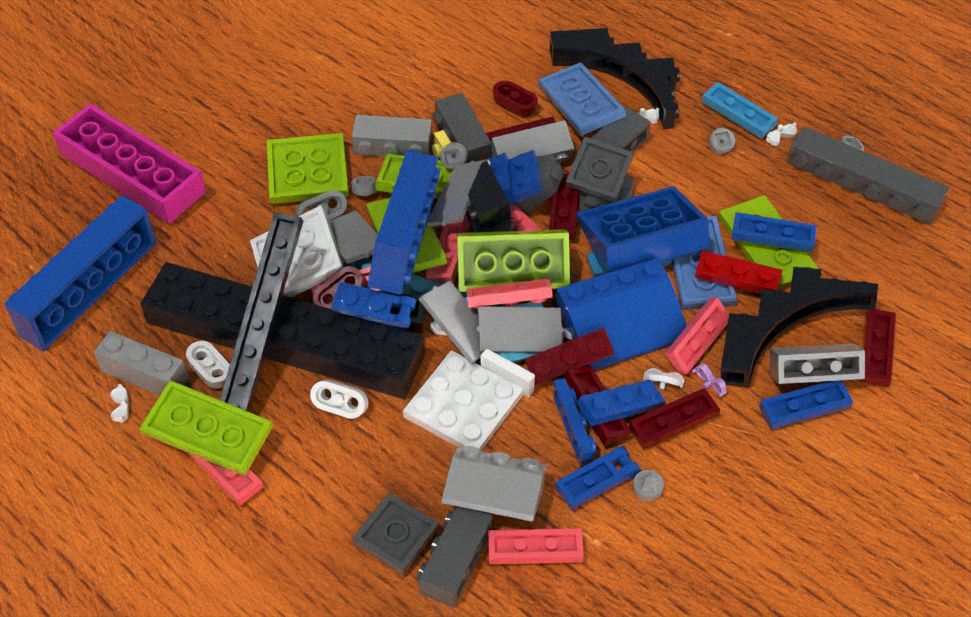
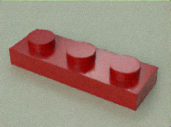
(737, 273)

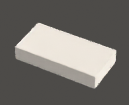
(509, 371)

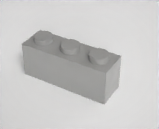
(391, 135)
(544, 140)
(139, 363)
(817, 363)

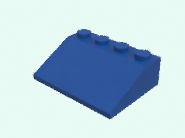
(644, 228)
(631, 304)

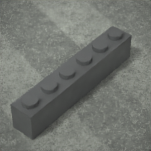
(867, 175)

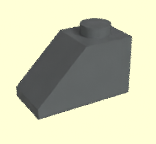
(551, 176)

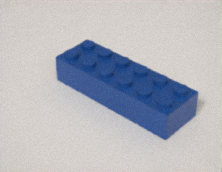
(404, 223)
(81, 273)

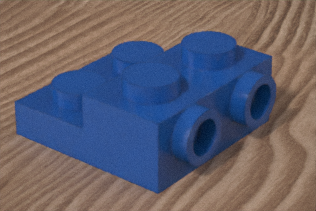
(517, 176)

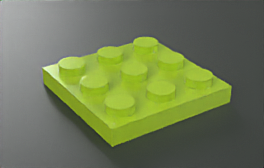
(306, 167)

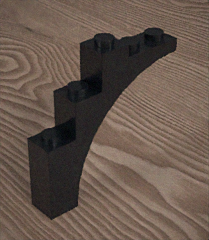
(626, 62)
(778, 311)

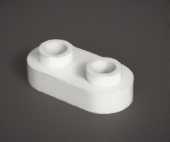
(210, 366)
(340, 398)

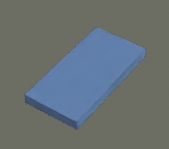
(581, 98)
(693, 291)

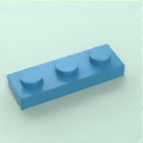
(739, 110)

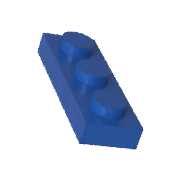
(774, 232)
(620, 402)
(805, 404)
(574, 422)

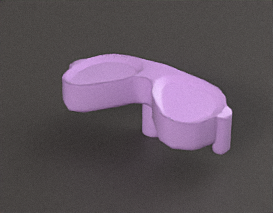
(716, 383)

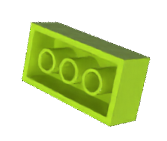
(513, 258)

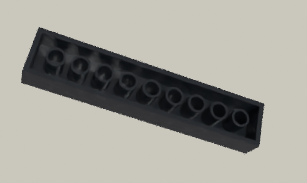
(302, 335)

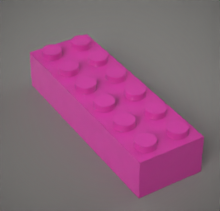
(130, 163)

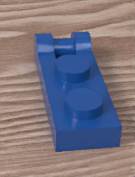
(373, 305)
(597, 478)

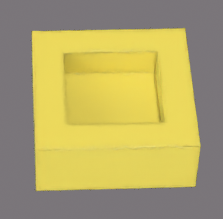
(440, 141)

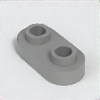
(322, 199)

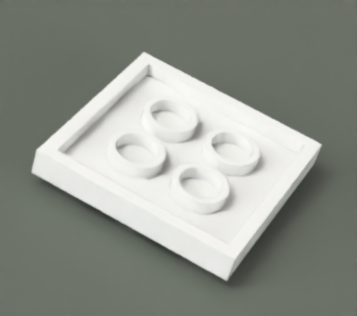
(315, 254)
(463, 402)

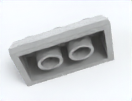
(495, 483)

